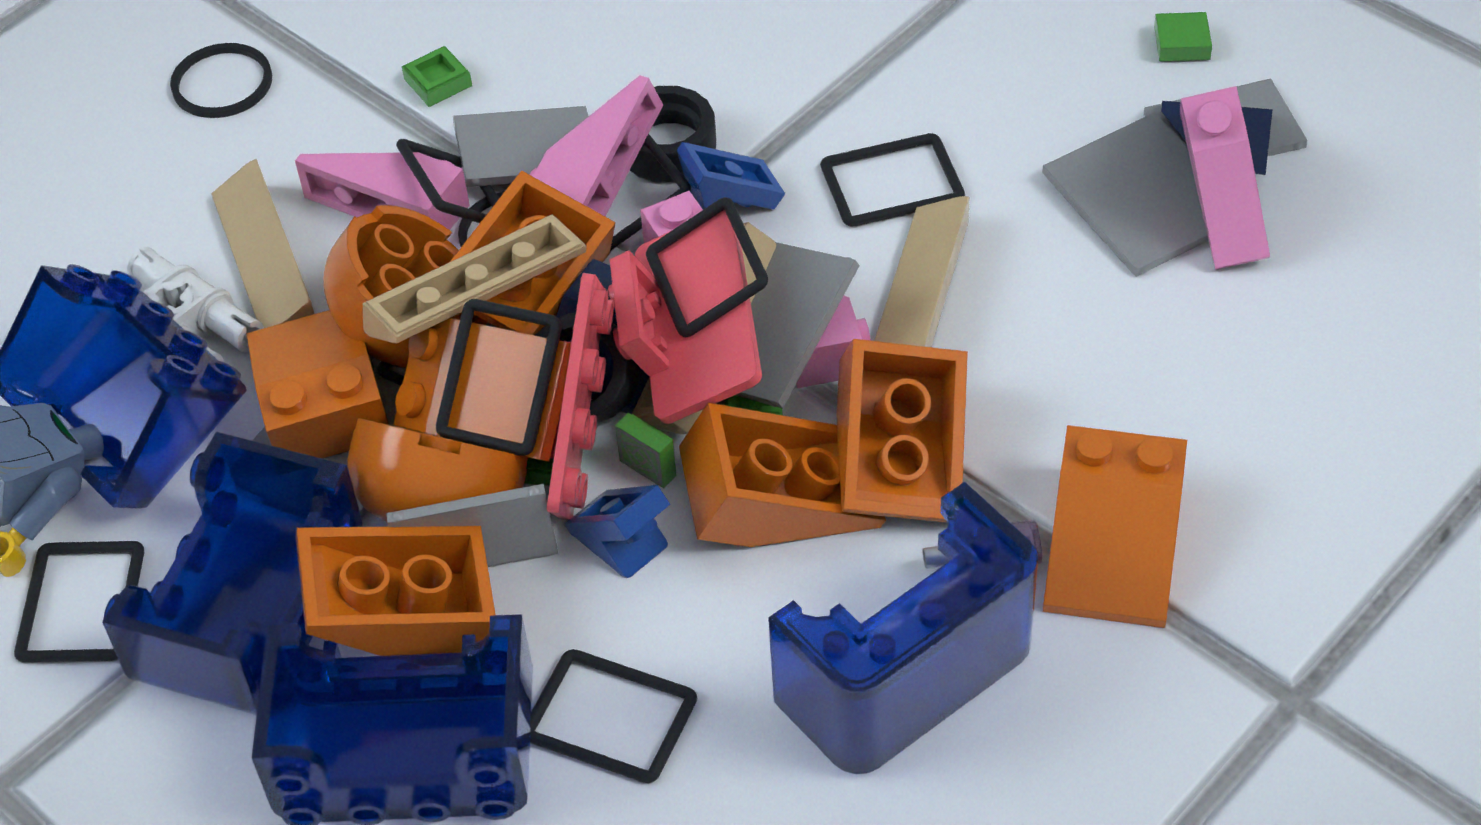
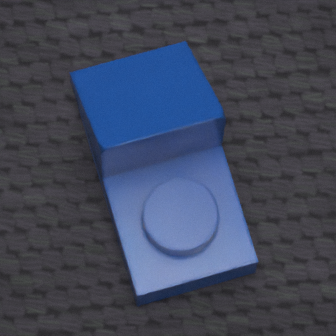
(730, 175)
(622, 527)

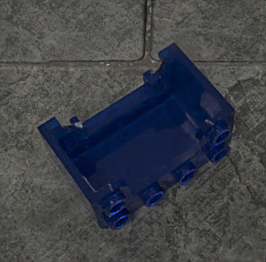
(232, 573)
(907, 668)
(395, 731)

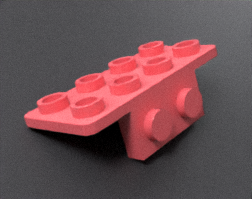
(713, 362)
(584, 375)

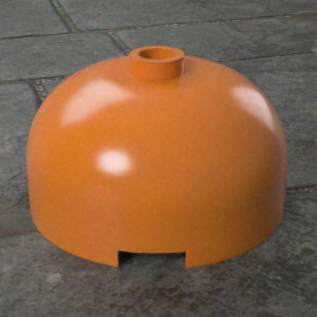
(375, 257)
(414, 469)

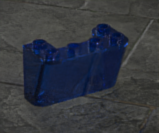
(118, 363)

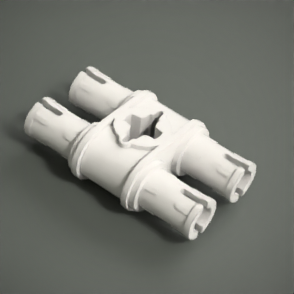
(194, 302)

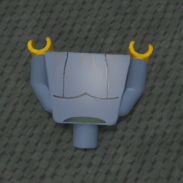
(37, 473)

